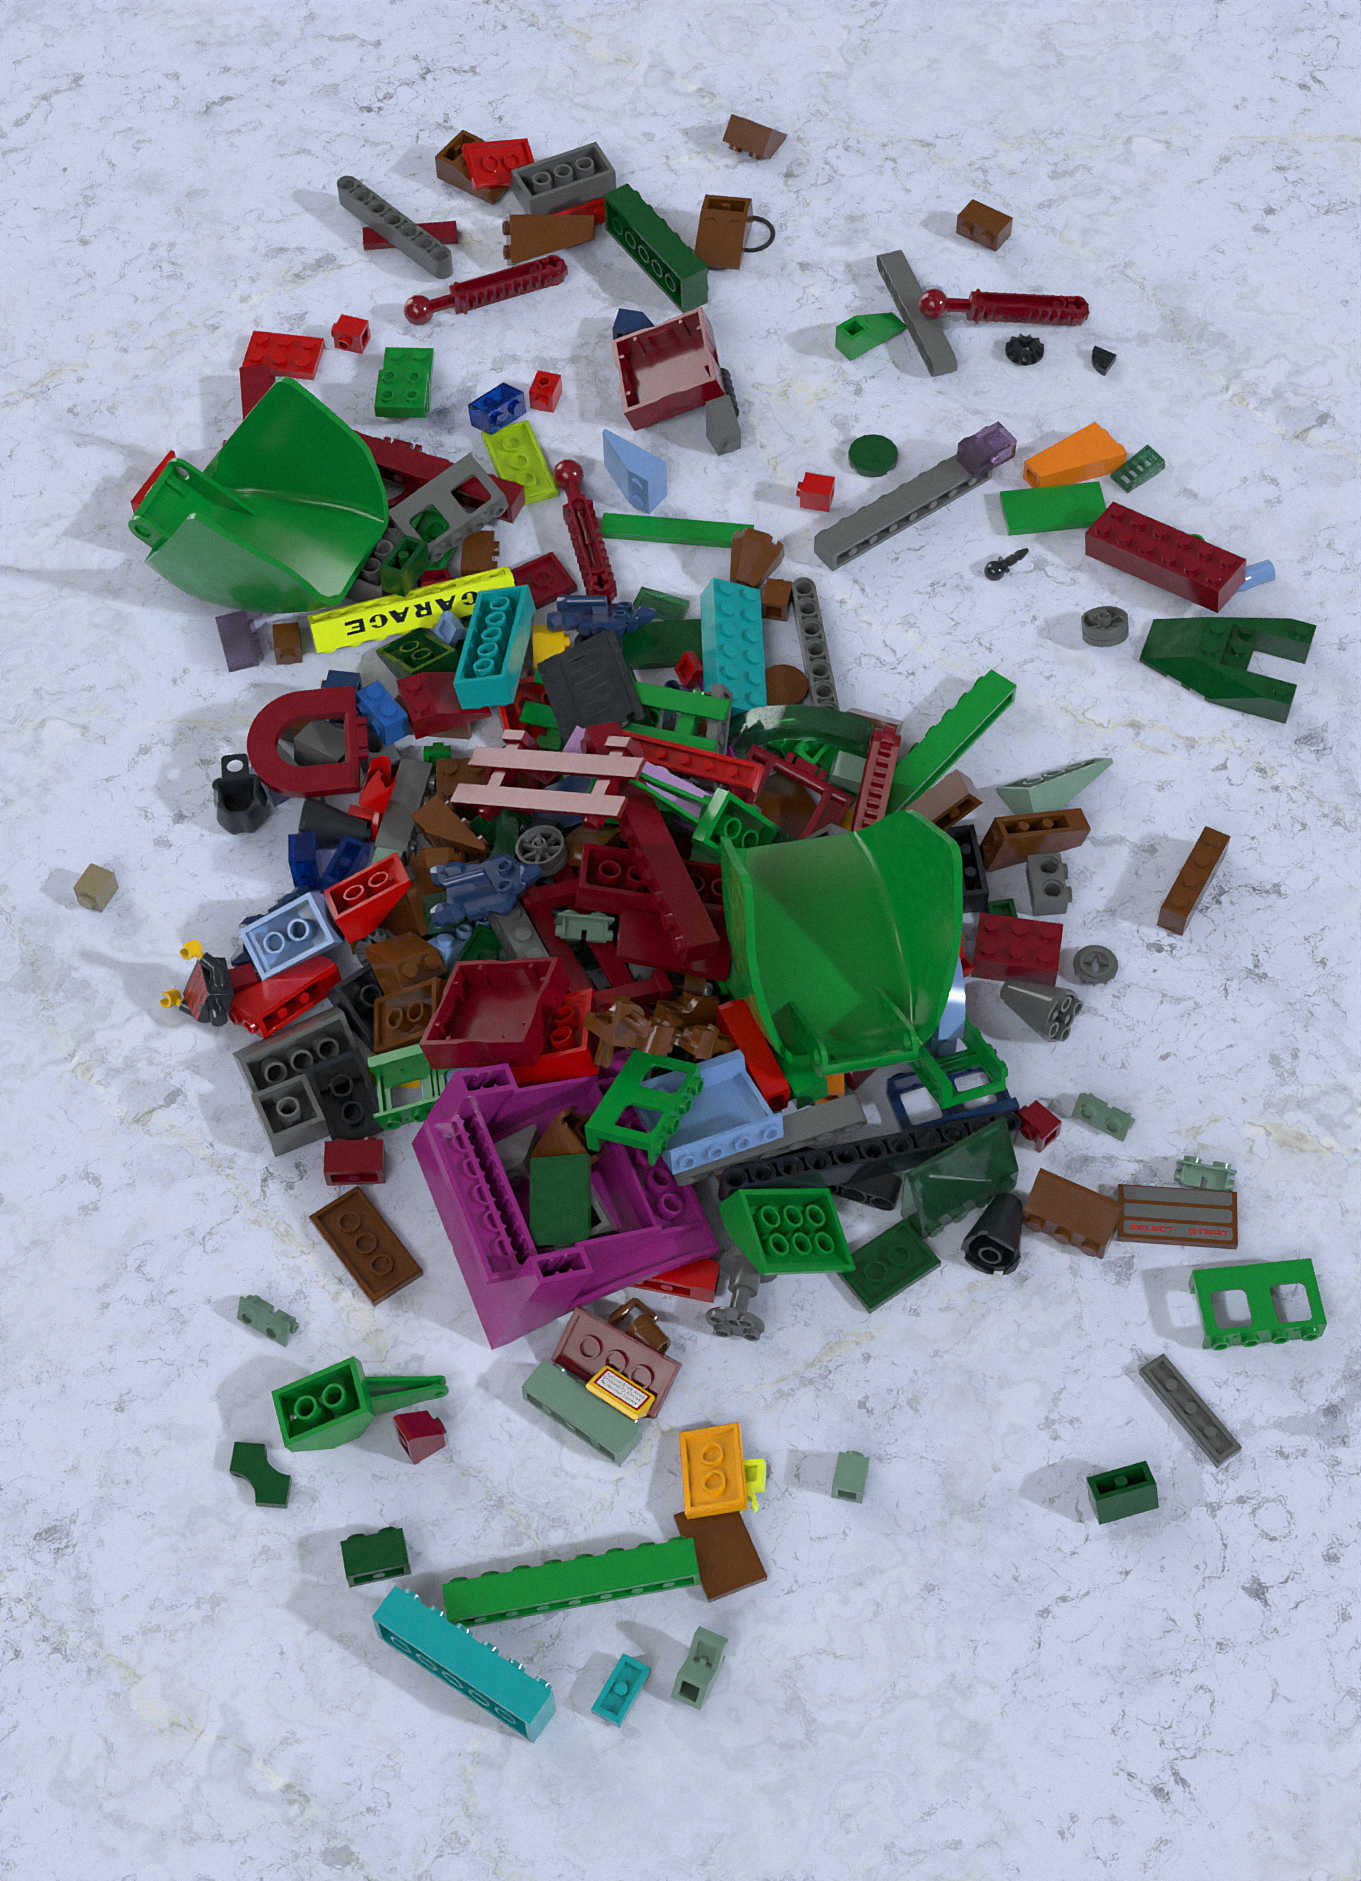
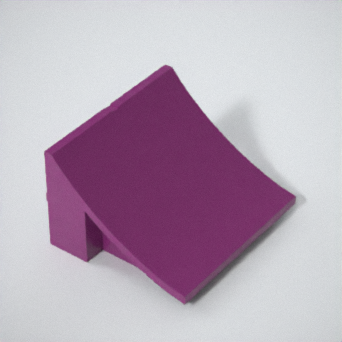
(490, 1221)

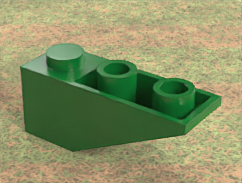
(866, 332)

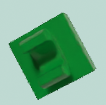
(437, 751)

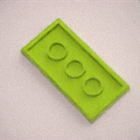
(519, 459)

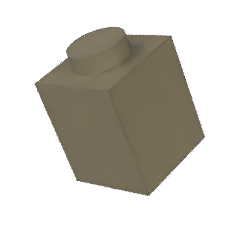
(95, 888)

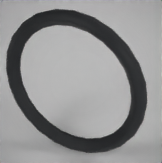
(771, 239)

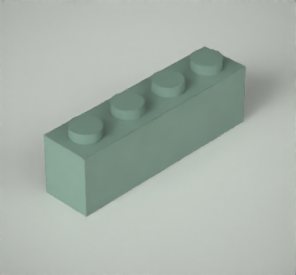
(582, 1412)

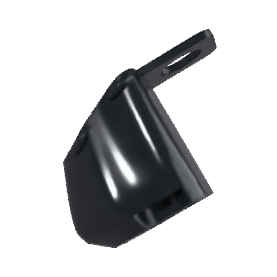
(239, 798)

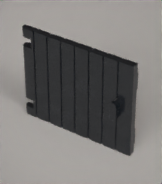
(590, 685)

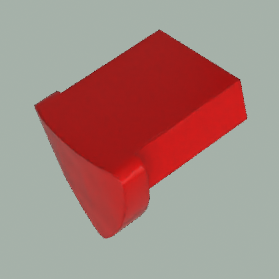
(372, 817)

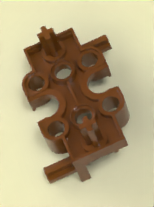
(673, 1023)

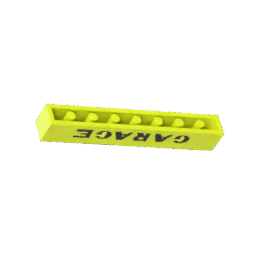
(399, 614)

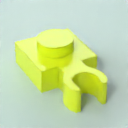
(755, 1480)

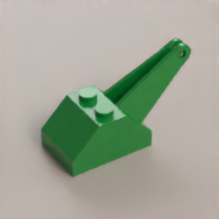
(723, 817)
(342, 1402)

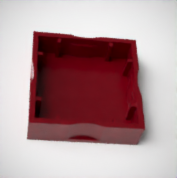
(668, 369)
(495, 1013)

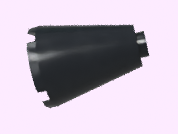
(331, 824)
(996, 1236)

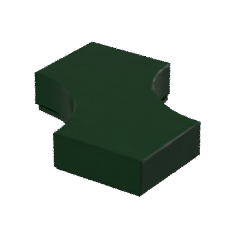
(251, 1464)

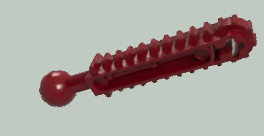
(489, 289)
(1007, 307)
(585, 532)
(876, 777)

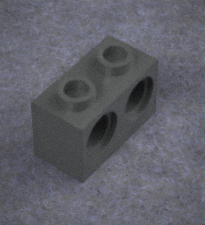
(1044, 884)

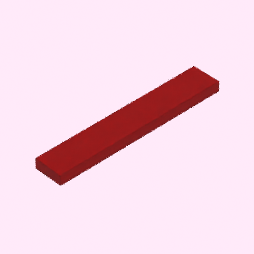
(699, 762)

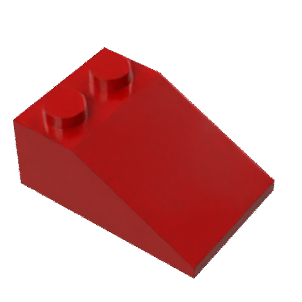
(367, 897)

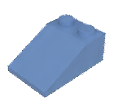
(635, 472)
(291, 935)

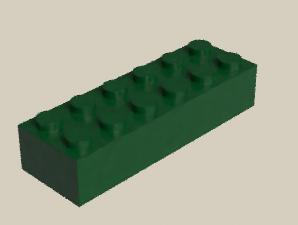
(656, 248)

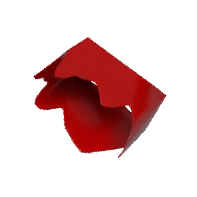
(377, 785)

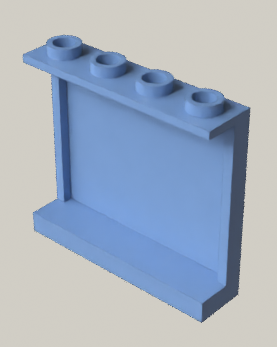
(722, 1119)

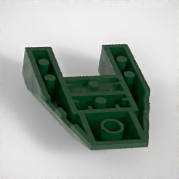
(1215, 655)

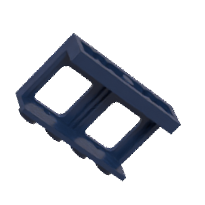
(903, 1083)

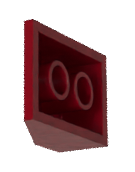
(434, 704)

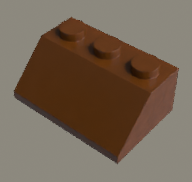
(1071, 1214)

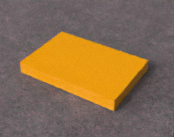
(713, 1470)

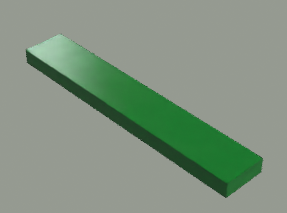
(669, 530)

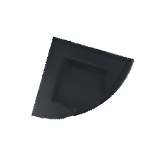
(1102, 360)

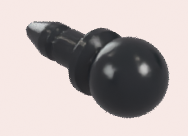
(995, 569)

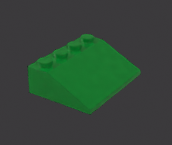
(787, 1230)

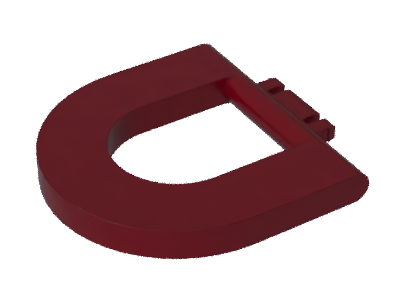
(305, 707)
(832, 804)

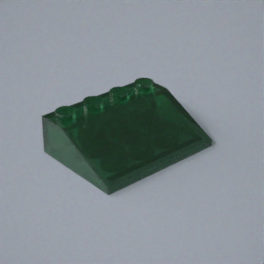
(960, 1180)

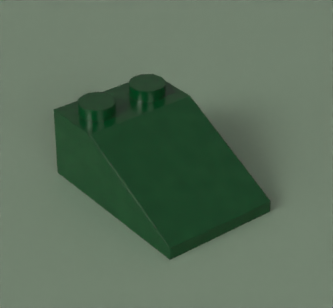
(417, 654)

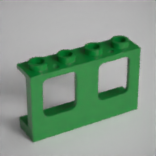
(978, 1053)
(400, 1068)
(627, 1091)
(1256, 1283)

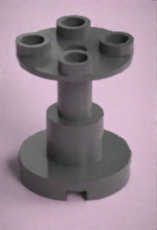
(744, 1285)

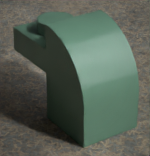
(700, 1668)

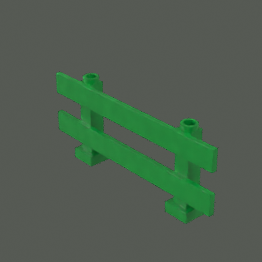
(691, 705)

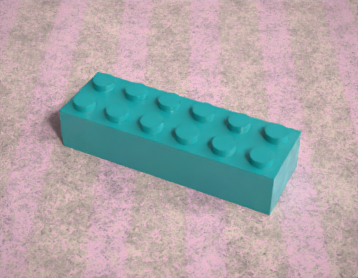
(733, 643)
(495, 647)
(465, 1663)

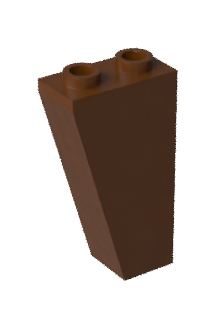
(539, 235)
(1021, 835)

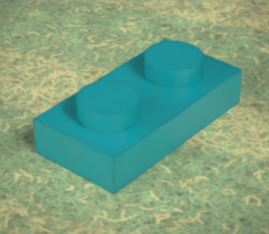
(621, 1690)

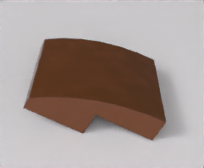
(604, 836)

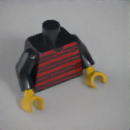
(207, 990)

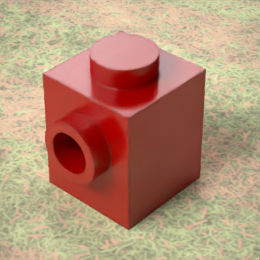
(351, 333)
(545, 391)
(816, 492)

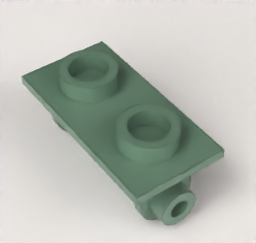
(572, 923)
(1099, 1115)
(1216, 1175)
(257, 1314)

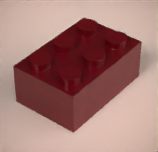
(1017, 949)

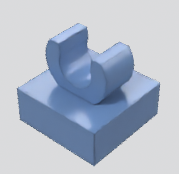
(450, 629)

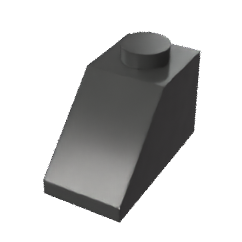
(722, 425)
(516, 1153)

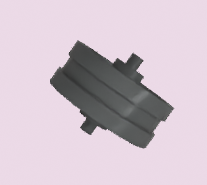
(1105, 626)
(534, 841)

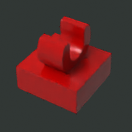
(689, 669)

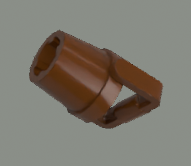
(642, 1327)

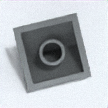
(319, 744)

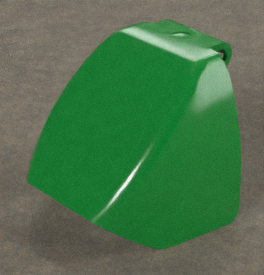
(274, 515)
(847, 940)

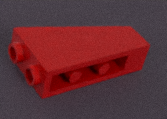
(283, 997)
(737, 1021)
(691, 1281)

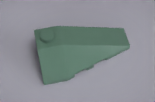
(1053, 788)

